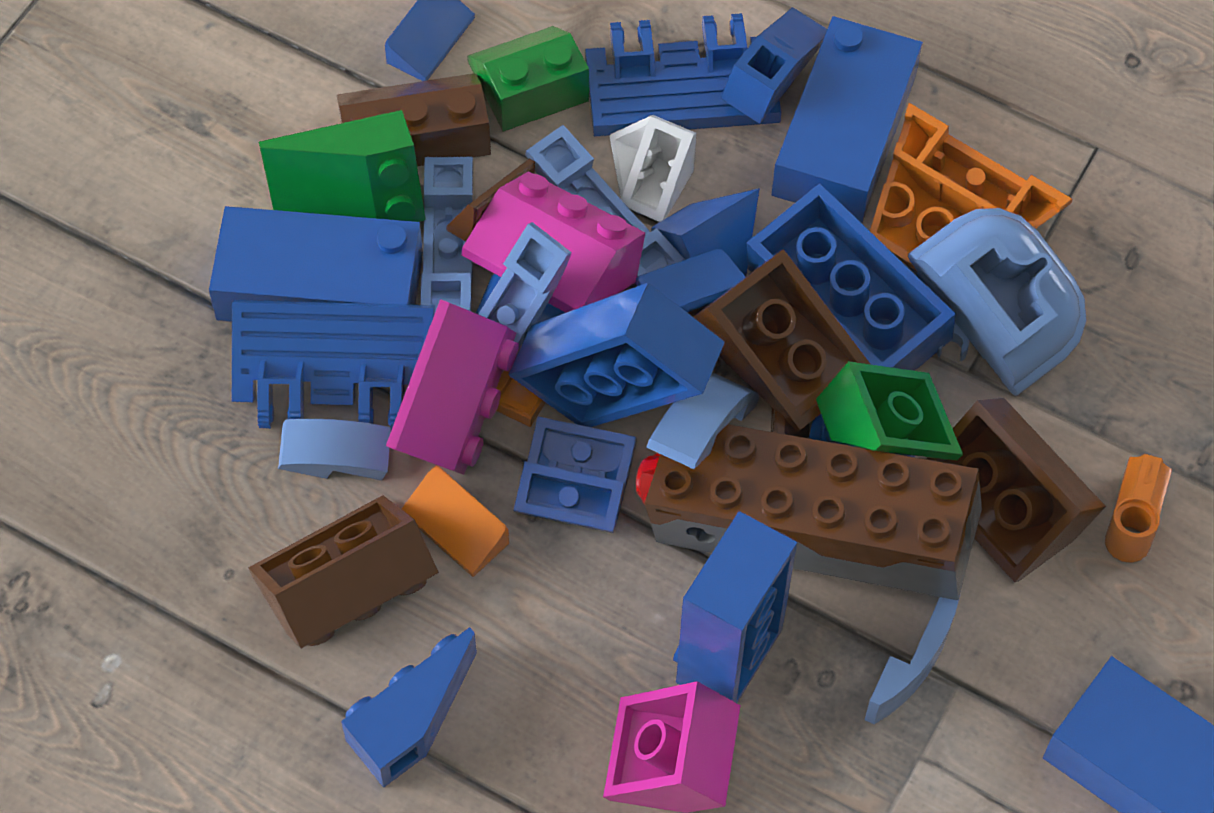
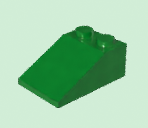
(347, 170)

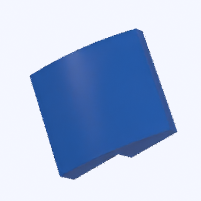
(575, 474)

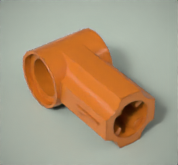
(1138, 507)

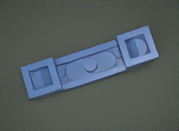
(569, 167)
(446, 193)
(528, 282)
(693, 423)
(902, 679)

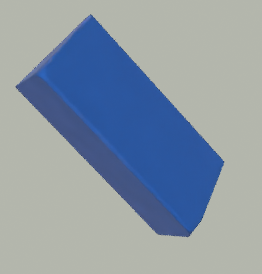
(427, 36)
(695, 280)

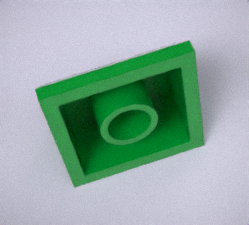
(532, 76)
(888, 412)

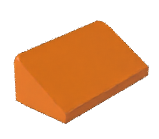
(456, 521)

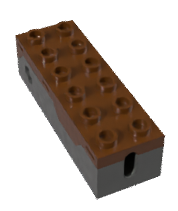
(845, 506)

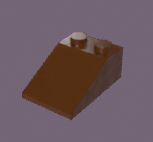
(781, 338)

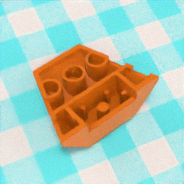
(942, 179)

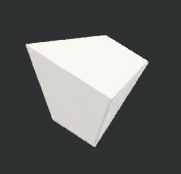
(653, 164)

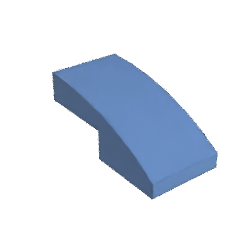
(331, 445)

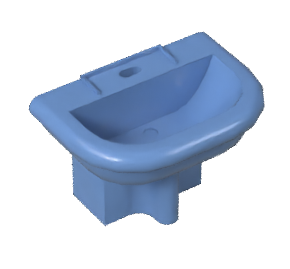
(1006, 292)

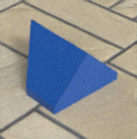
(712, 225)

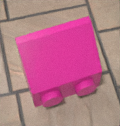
(673, 749)

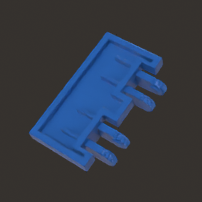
(674, 88)
(328, 347)

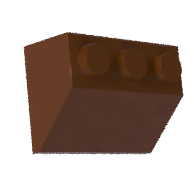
(442, 114)
(1027, 491)
(344, 571)

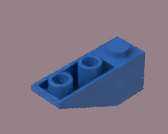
(772, 64)
(404, 719)

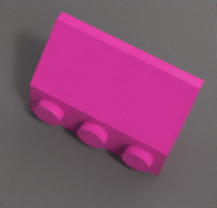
(602, 244)
(453, 388)

